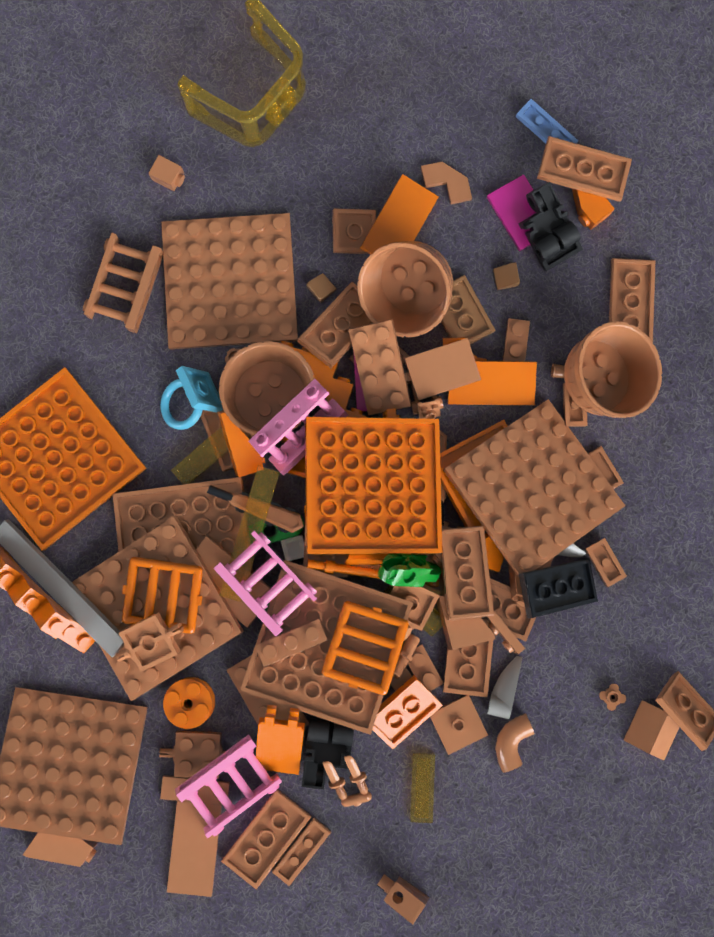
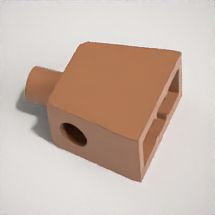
(407, 906)

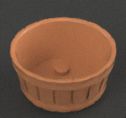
(407, 285)
(614, 371)
(261, 383)

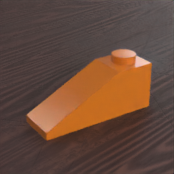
(591, 208)
(242, 453)

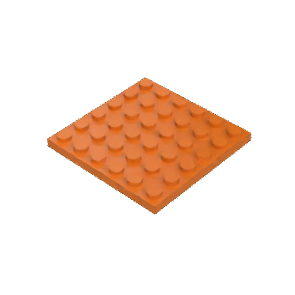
(60, 459)
(373, 486)

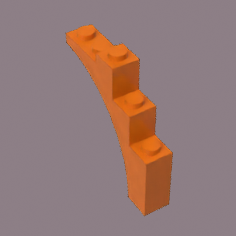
(338, 389)
(44, 610)

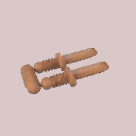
(356, 777)

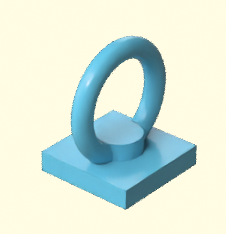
(200, 392)

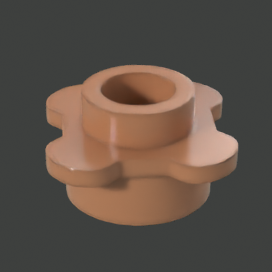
(606, 696)

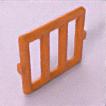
(176, 569)
(394, 645)

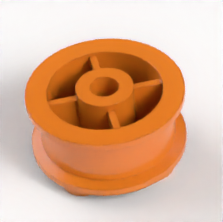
(176, 705)

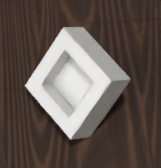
(293, 548)

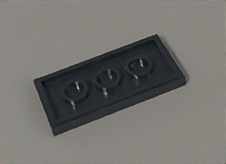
(558, 588)

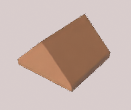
(652, 730)

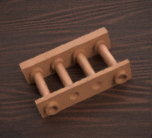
(145, 280)

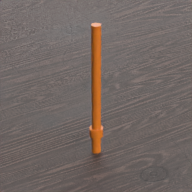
(330, 567)

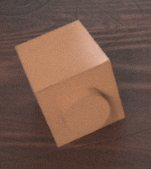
(167, 173)

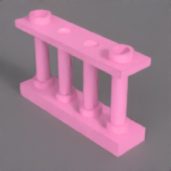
(282, 424)
(243, 588)
(207, 777)

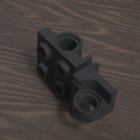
(550, 230)
(327, 743)

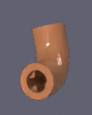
(508, 742)

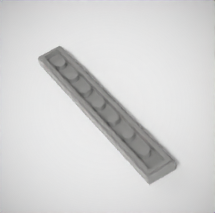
(60, 588)

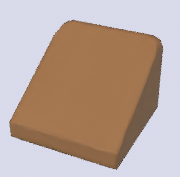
(506, 276)
(321, 287)

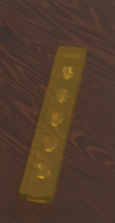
(252, 520)

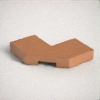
(441, 174)

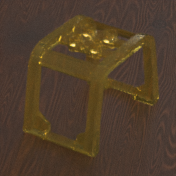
(277, 101)

